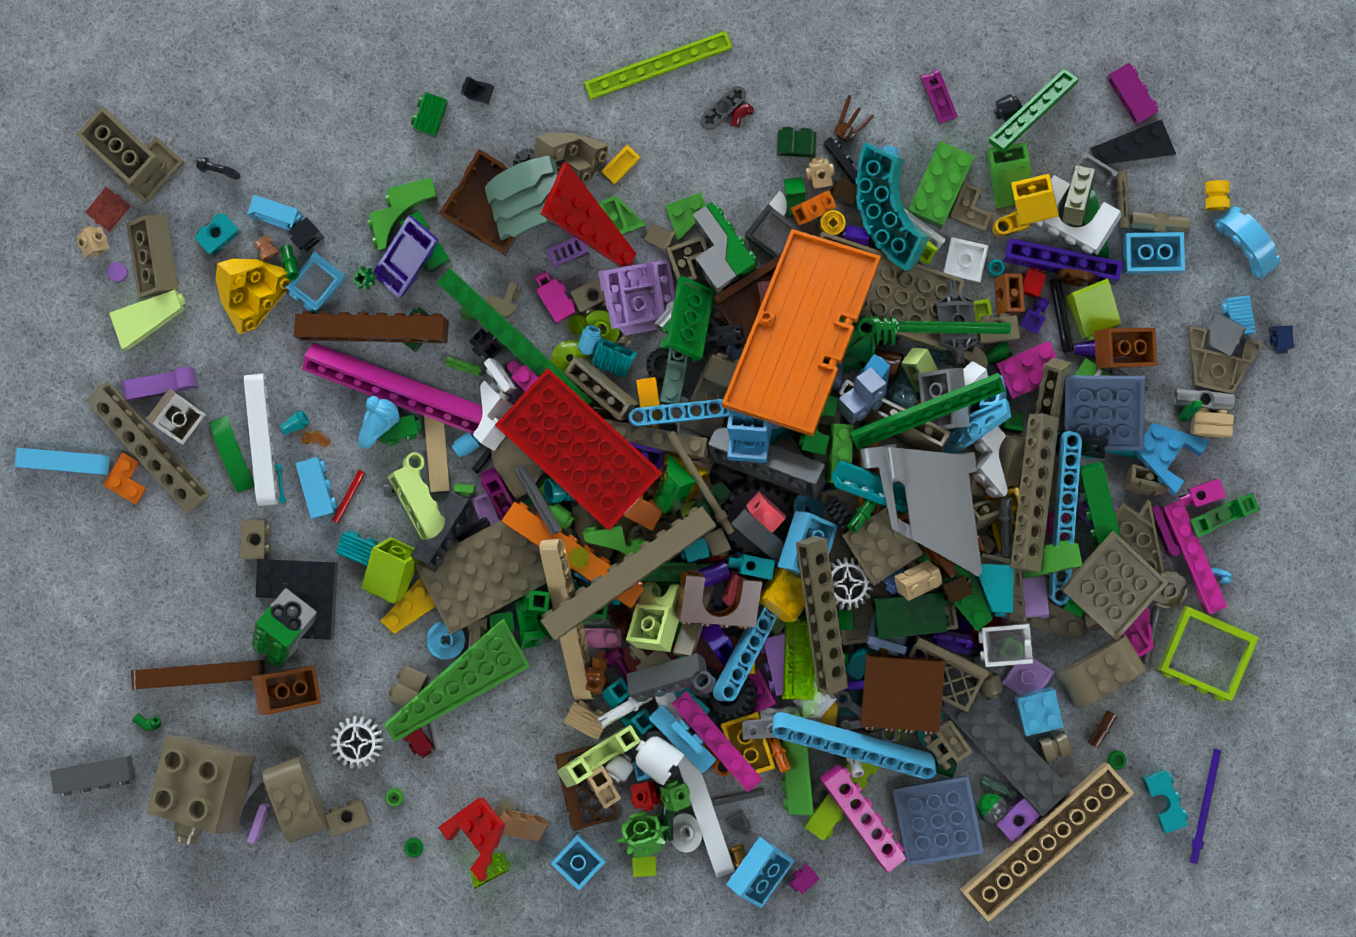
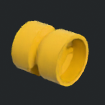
(1217, 195)
(832, 223)

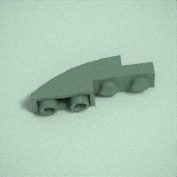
(674, 378)

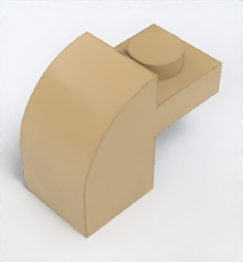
(602, 787)

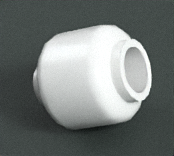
(619, 768)

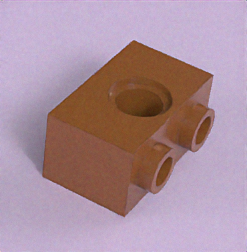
(1009, 294)

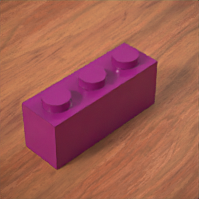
(1133, 93)

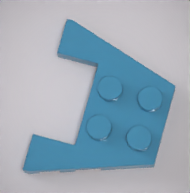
(1160, 449)

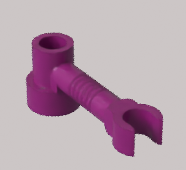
(614, 657)

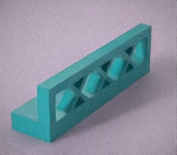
(866, 484)

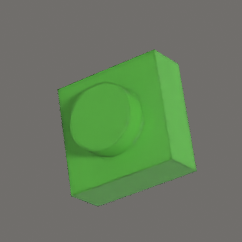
(464, 490)

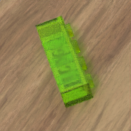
(798, 663)

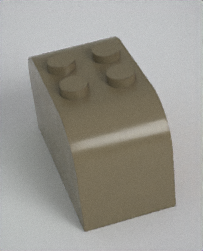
(1100, 672)
(295, 798)

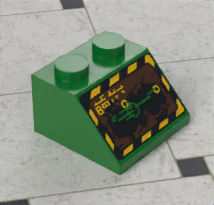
(672, 486)

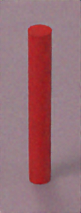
(348, 496)

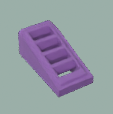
(576, 255)

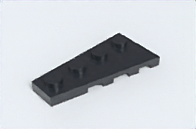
(1140, 144)

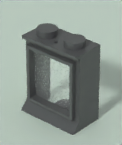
(770, 231)

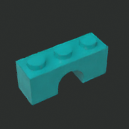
(616, 695)
(1172, 816)

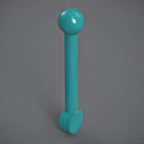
(282, 499)

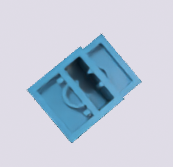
(748, 438)

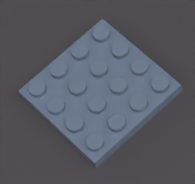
(1107, 409)
(938, 820)

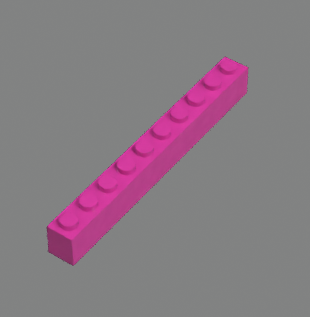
(393, 387)

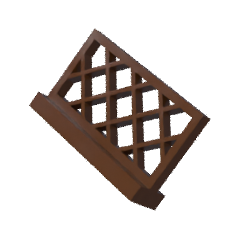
(571, 799)

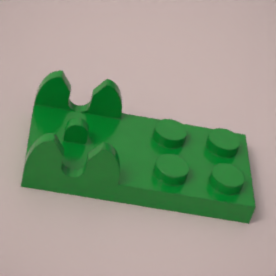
(689, 319)

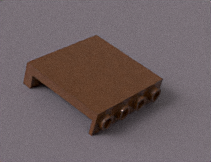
(742, 300)
(902, 693)

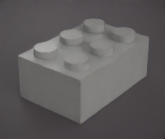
(941, 382)

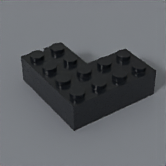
(308, 580)

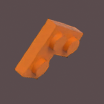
(120, 481)

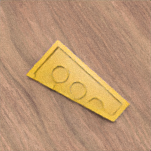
(410, 608)

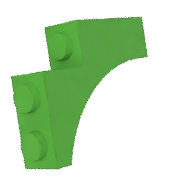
(401, 200)

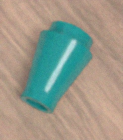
(296, 422)

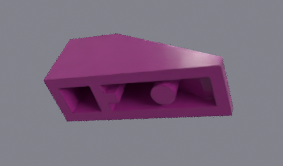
(497, 491)

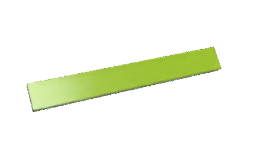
(658, 65)

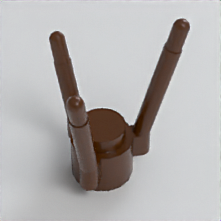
(846, 131)

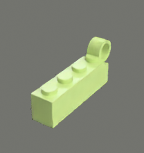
(416, 498)

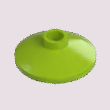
(600, 317)
(562, 350)

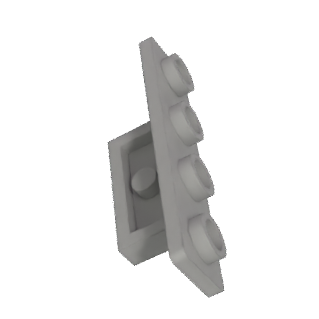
(763, 727)

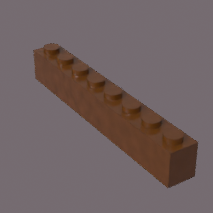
(371, 328)

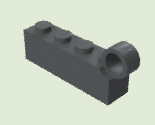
(670, 677)

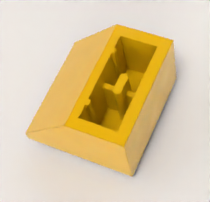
(1035, 199)

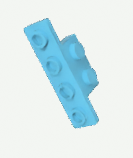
(679, 735)

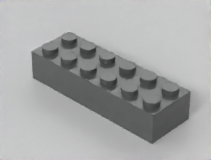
(782, 468)

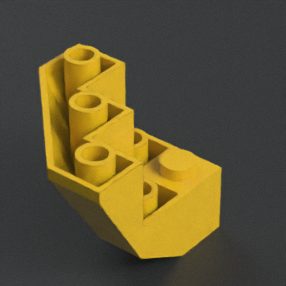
(249, 290)

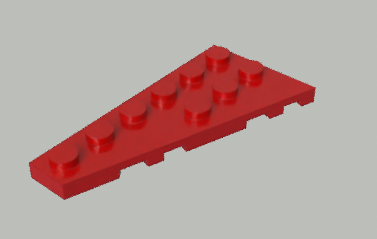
(580, 215)

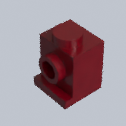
(420, 743)

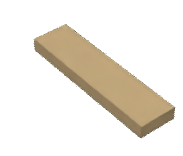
(437, 455)

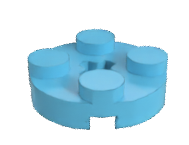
(445, 651)

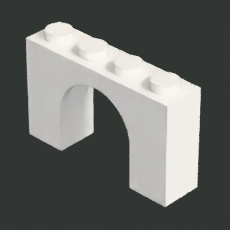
(1089, 237)

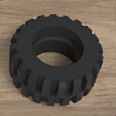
(740, 498)

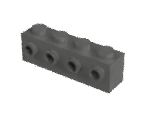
(91, 775)

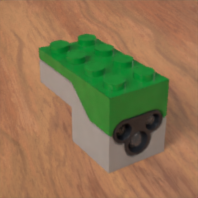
(727, 258)
(282, 628)

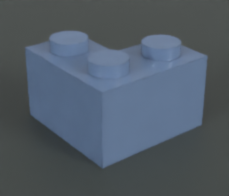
(863, 398)

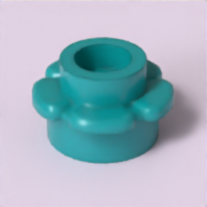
(996, 263)

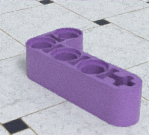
(158, 384)

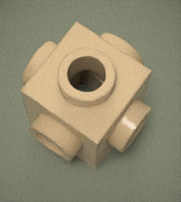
(820, 172)
(92, 241)

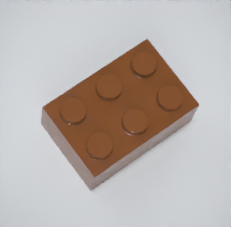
(1125, 348)
(286, 690)

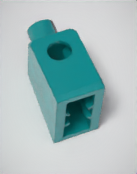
(759, 566)

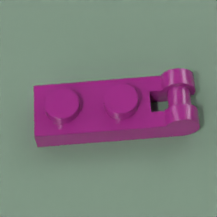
(939, 97)
(1165, 532)

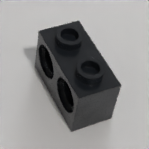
(305, 235)

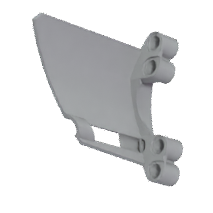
(936, 499)

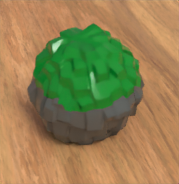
(991, 808)

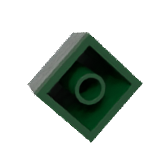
(898, 617)

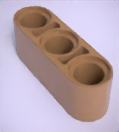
(523, 825)

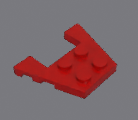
(481, 827)

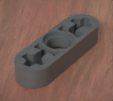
(737, 102)

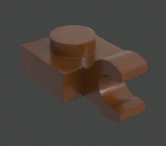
(620, 619)

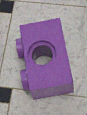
(1029, 816)

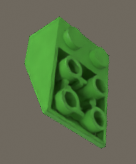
(1007, 168)

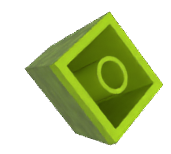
(1094, 309)
(389, 570)

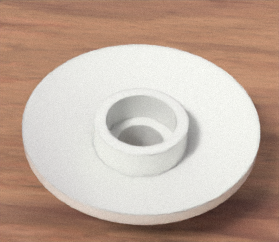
(682, 840)

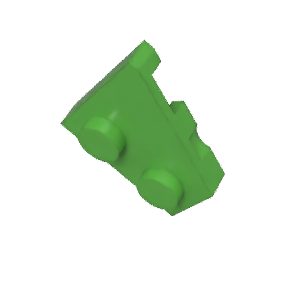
(621, 215)

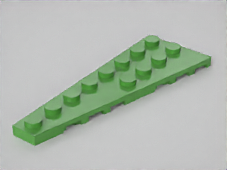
(480, 668)

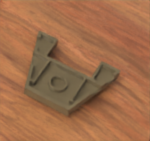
(1218, 370)
(1018, 599)

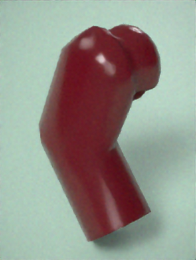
(739, 113)

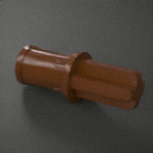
(1102, 729)

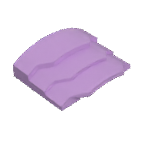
(637, 295)

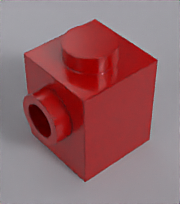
(1033, 282)

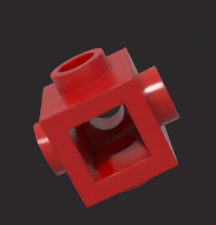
(645, 796)

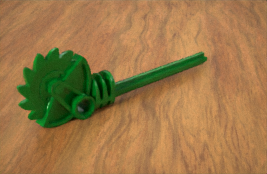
(862, 342)

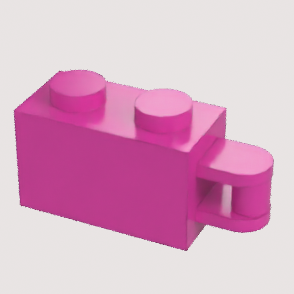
(554, 298)
(522, 375)

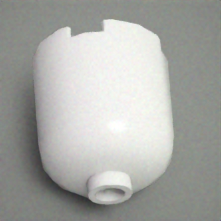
(657, 757)

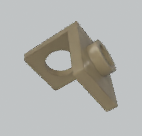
(659, 237)

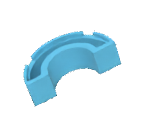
(1251, 237)

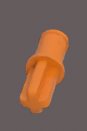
(778, 754)

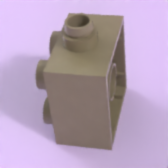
(200, 787)

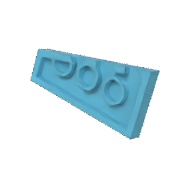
(980, 424)

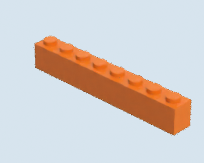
(535, 530)

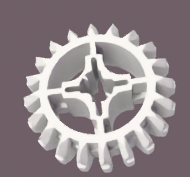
(848, 592)
(357, 750)

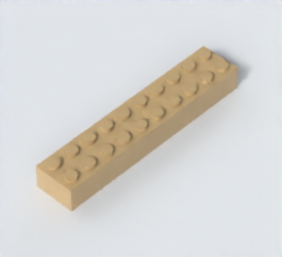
(1047, 841)

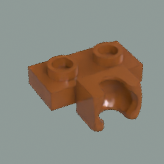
(597, 673)

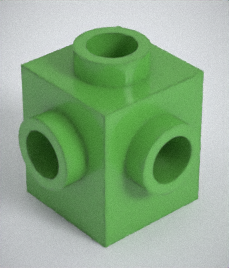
(675, 795)

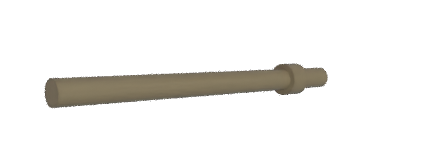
(720, 514)

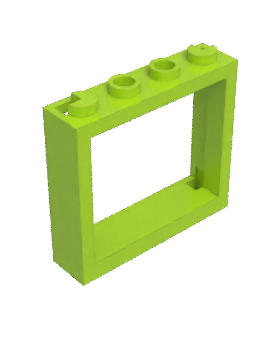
(1220, 625)

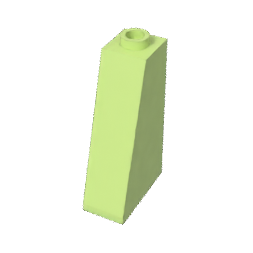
(145, 317)

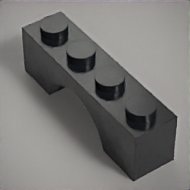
(432, 551)

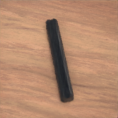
(1061, 315)

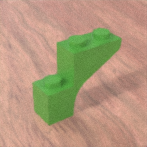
(611, 539)

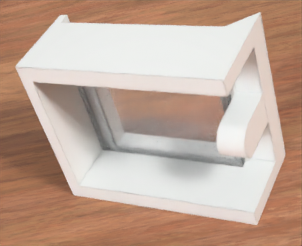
(1006, 645)

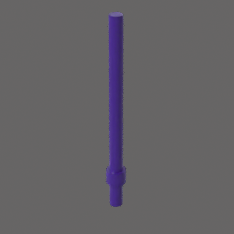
(1198, 842)

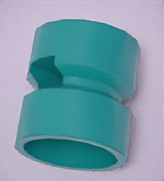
(555, 493)

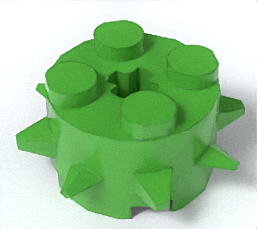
(643, 834)

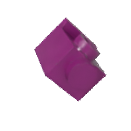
(803, 879)

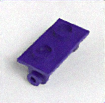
(953, 641)

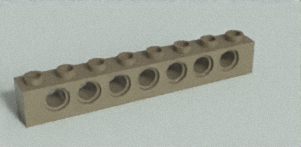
(147, 447)
(1034, 493)
(821, 615)

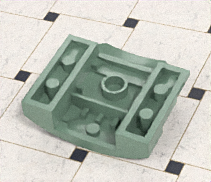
(520, 195)

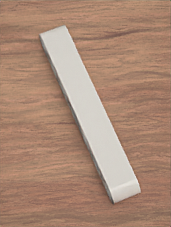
(260, 439)

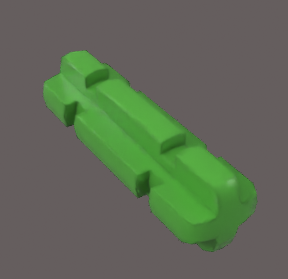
(463, 366)

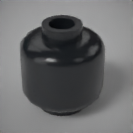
(1007, 107)

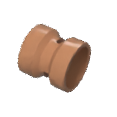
(266, 248)

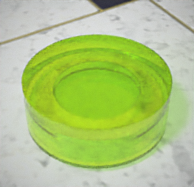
(577, 324)
(579, 557)

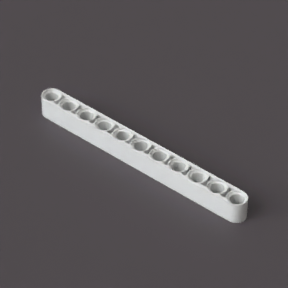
(702, 804)

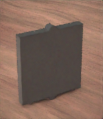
(1224, 334)

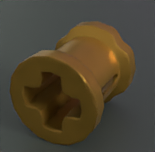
(737, 853)

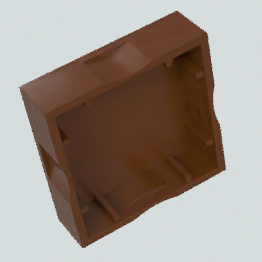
(469, 204)

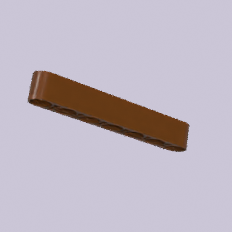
(196, 674)

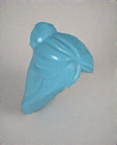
(378, 419)

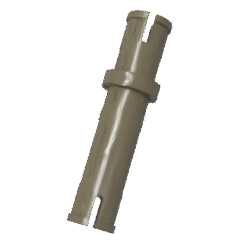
(1122, 199)

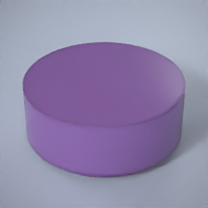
(117, 272)

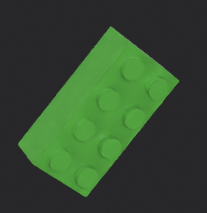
(940, 184)

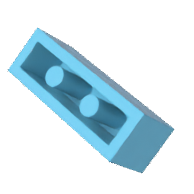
(316, 487)

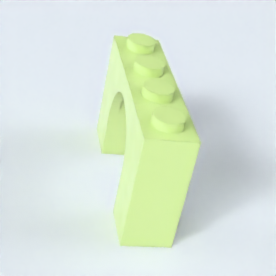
(598, 755)

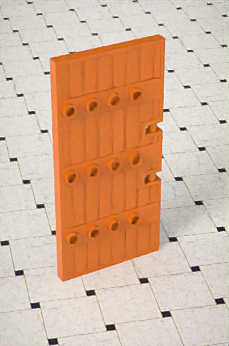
(799, 328)

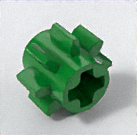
(369, 278)

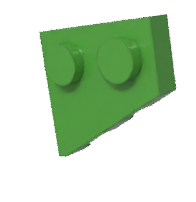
(682, 213)

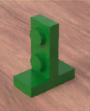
(528, 627)

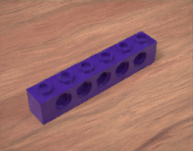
(1055, 259)

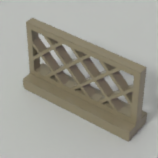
(953, 660)

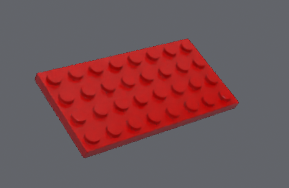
(578, 449)

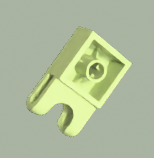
(655, 618)

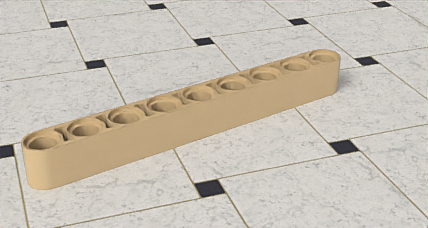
(574, 642)

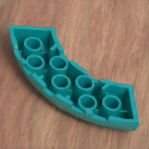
(882, 207)

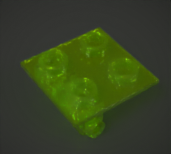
(498, 867)

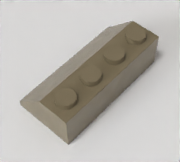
(152, 255)

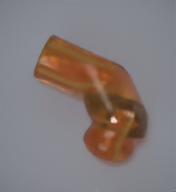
(315, 436)

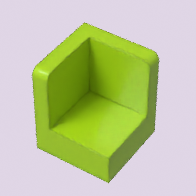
(644, 866)

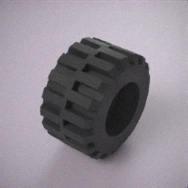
(741, 707)

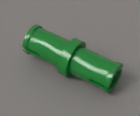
(289, 262)
(862, 514)

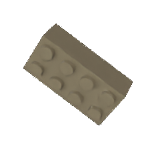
(119, 147)

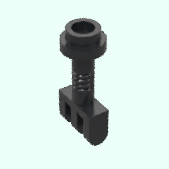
(203, 164)

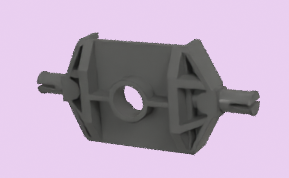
(963, 307)

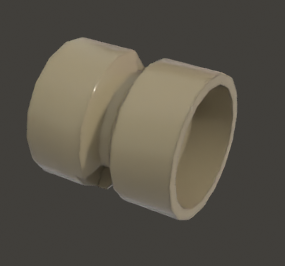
(1055, 746)

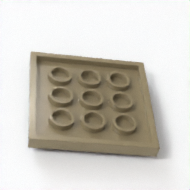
(1114, 585)

